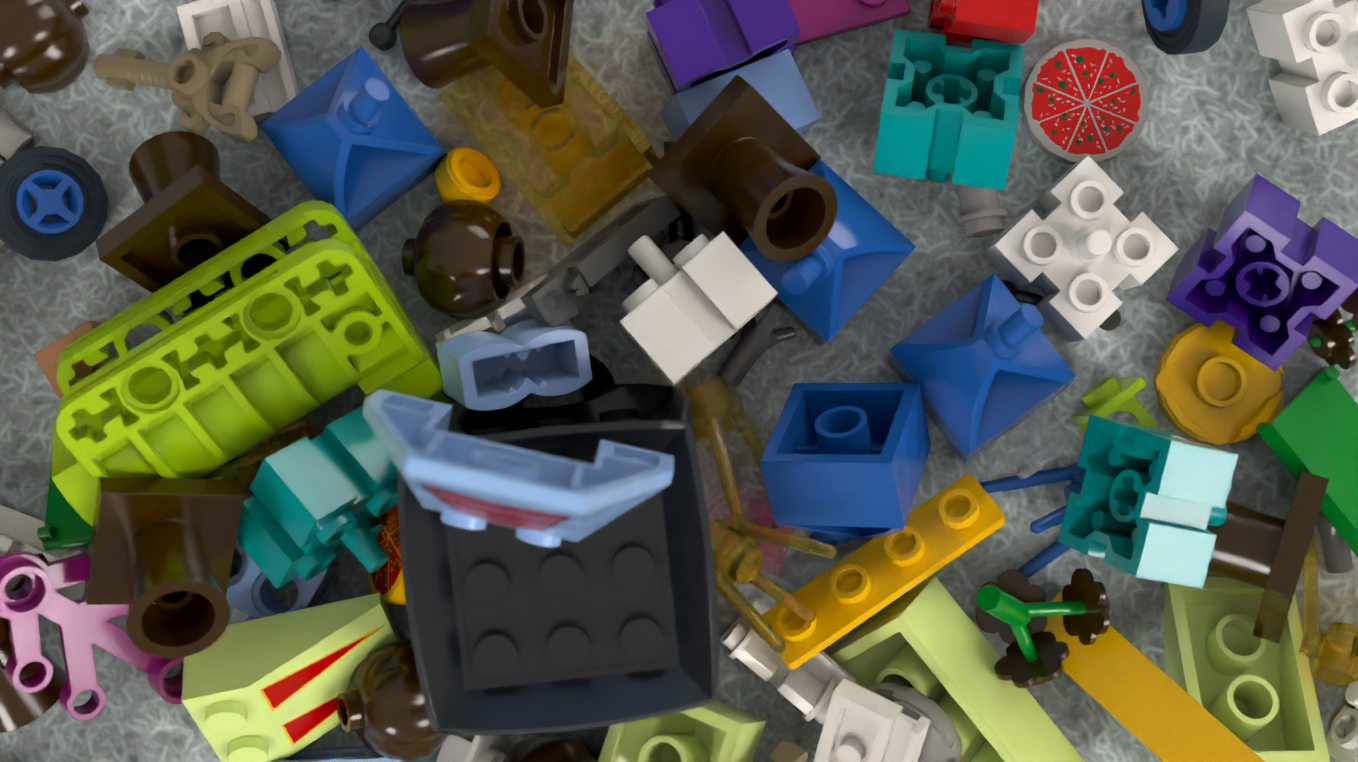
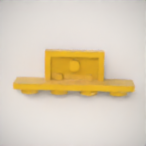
(886, 568)

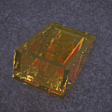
(563, 158)

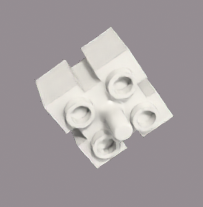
(1316, 56)
(1080, 250)
(692, 304)

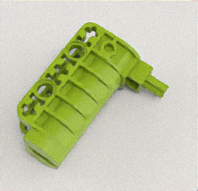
(236, 363)

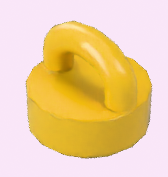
(466, 176)

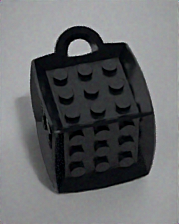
(576, 630)

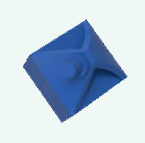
(354, 140)
(842, 271)
(981, 366)
(846, 459)

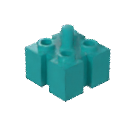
(949, 110)
(319, 501)
(1148, 501)

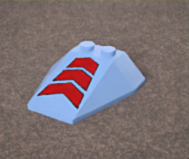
(509, 485)

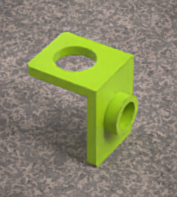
(1114, 396)

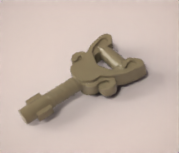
(199, 79)

